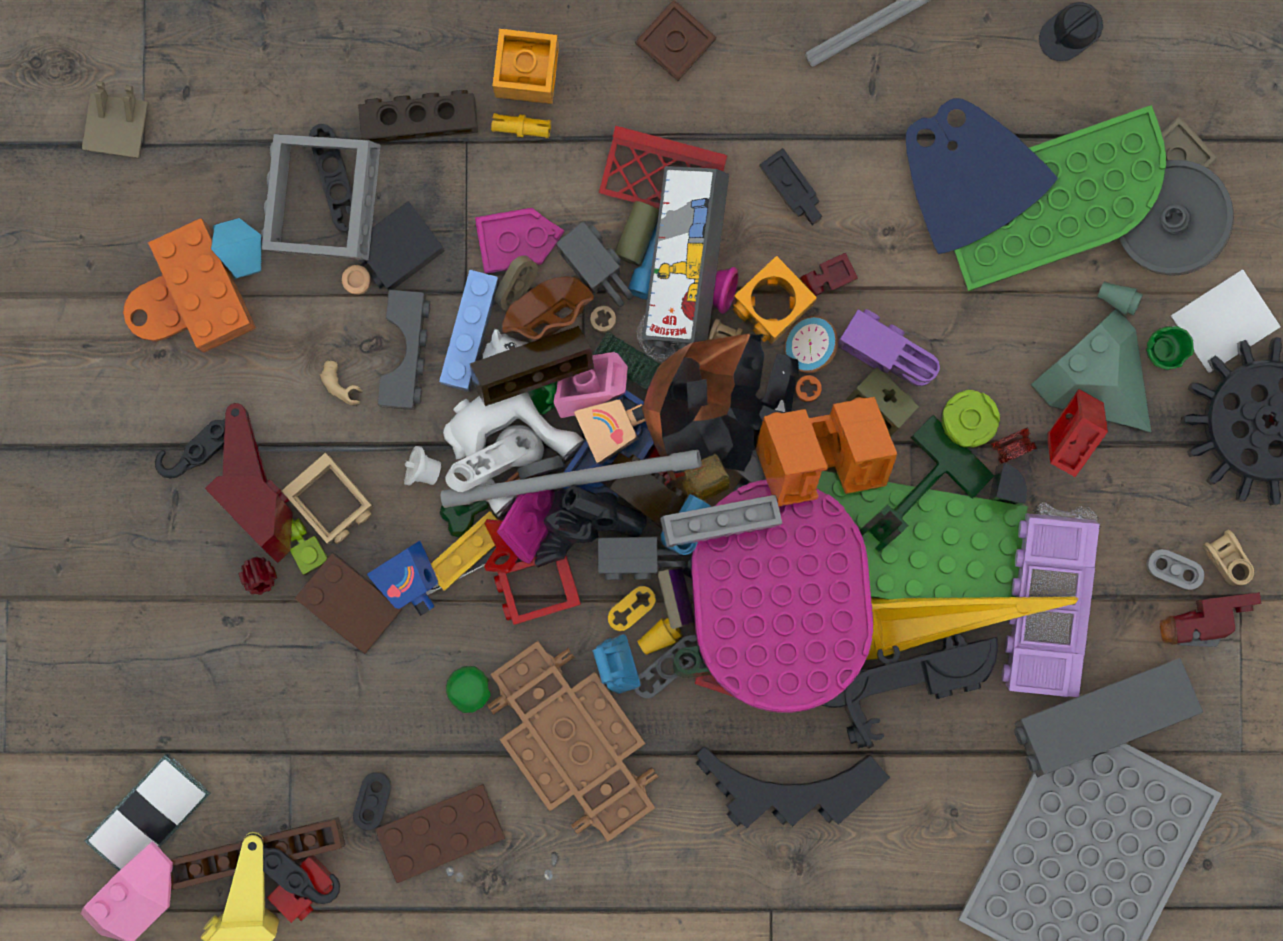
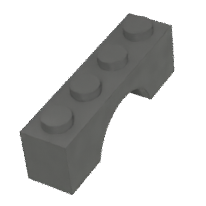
(400, 386)

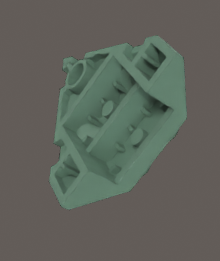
(1105, 367)

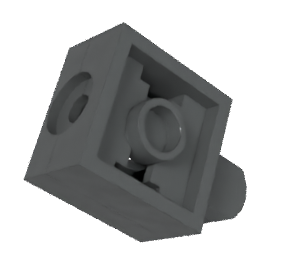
(592, 262)
(632, 556)

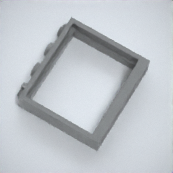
(362, 197)

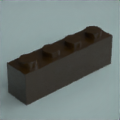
(531, 366)
(647, 492)

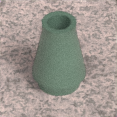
(1121, 297)

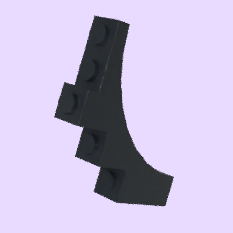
(753, 797)

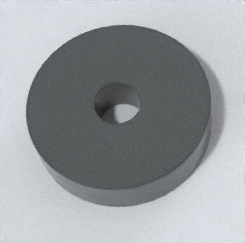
(541, 467)

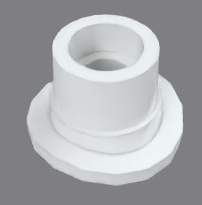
(421, 468)

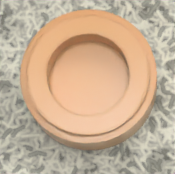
(356, 279)

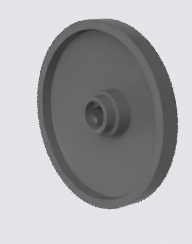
(1185, 224)

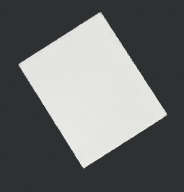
(1225, 317)

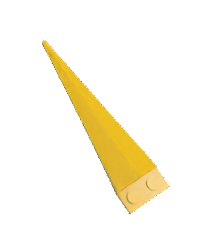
(924, 620)

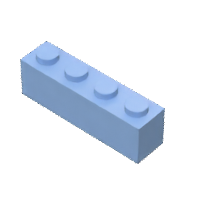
(469, 330)

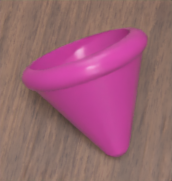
(725, 288)

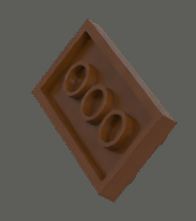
(440, 833)

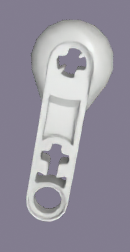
(514, 447)

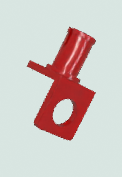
(501, 549)

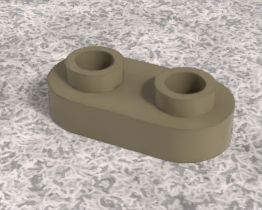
(515, 281)

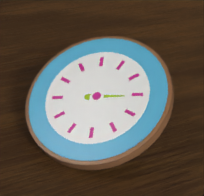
(812, 343)

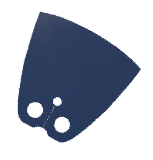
(976, 185)

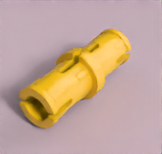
(521, 125)

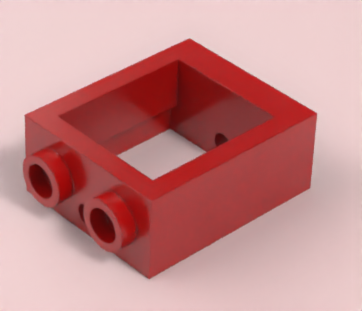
(1076, 438)
(510, 609)

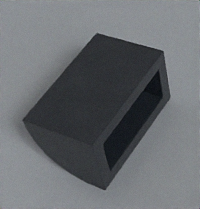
(1008, 485)

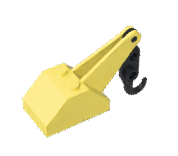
(245, 909)

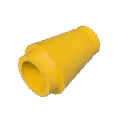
(659, 637)

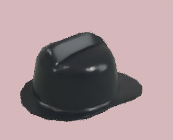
(1070, 31)

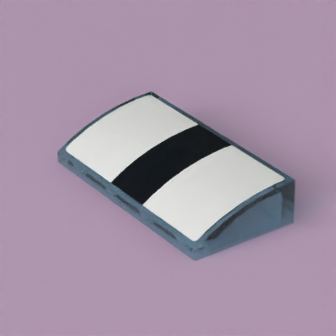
(148, 813)

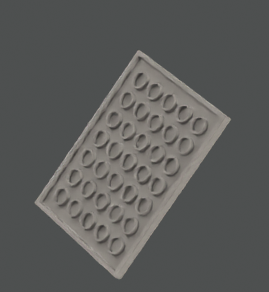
(1091, 851)

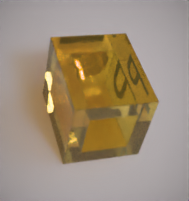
(706, 480)

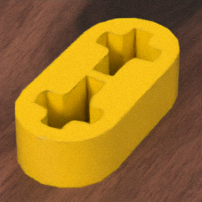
(626, 603)

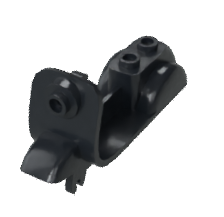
(941, 670)

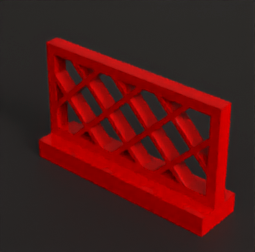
(658, 146)

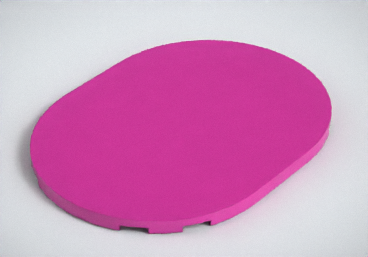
(784, 605)

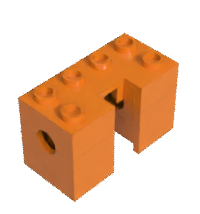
(799, 448)

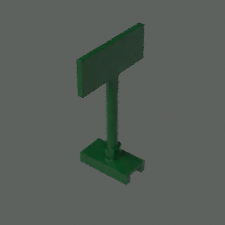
(949, 459)

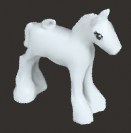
(475, 422)

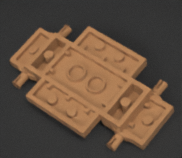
(572, 741)

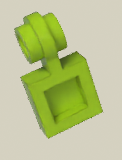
(308, 553)

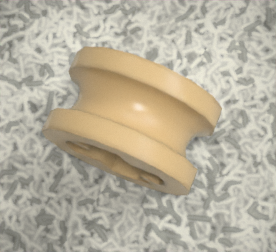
(594, 316)

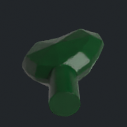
(462, 517)

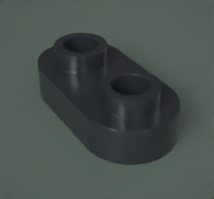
(372, 800)

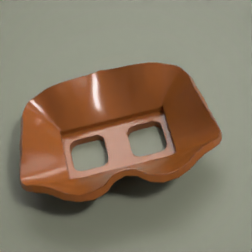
(543, 302)

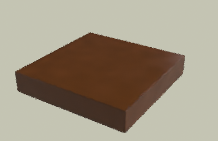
(675, 40)

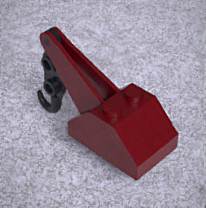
(244, 486)

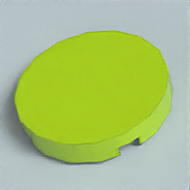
(970, 418)

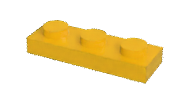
(463, 553)

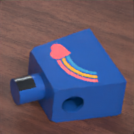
(407, 579)

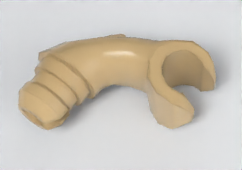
(330, 380)

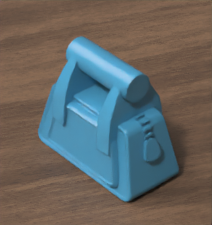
(616, 664)

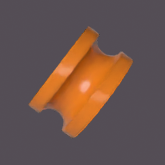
(813, 381)

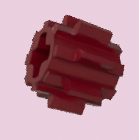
(257, 575)

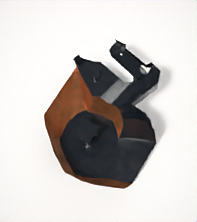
(709, 399)

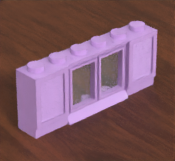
(1051, 644)

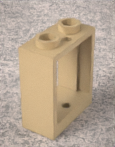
(307, 478)

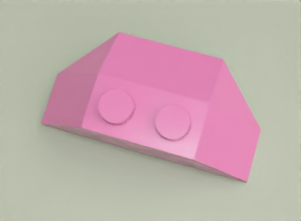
(132, 896)

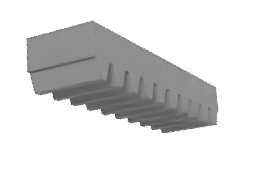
(721, 521)

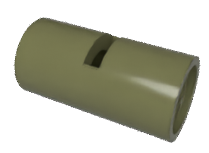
(637, 233)

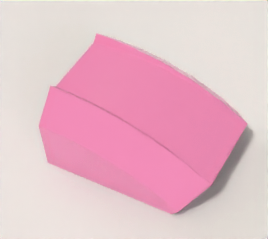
(592, 387)

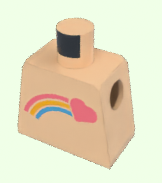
(609, 427)

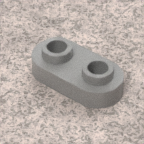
(1174, 569)

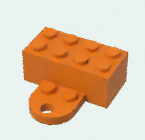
(190, 294)

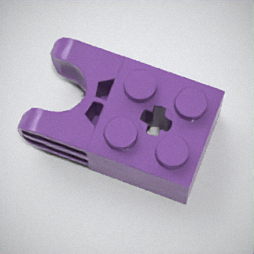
(888, 349)

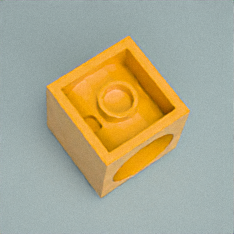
(525, 66)
(773, 274)

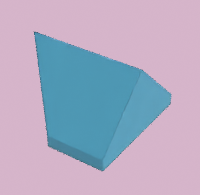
(237, 247)

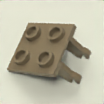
(115, 123)

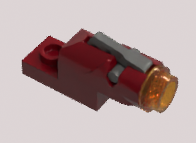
(1210, 623)

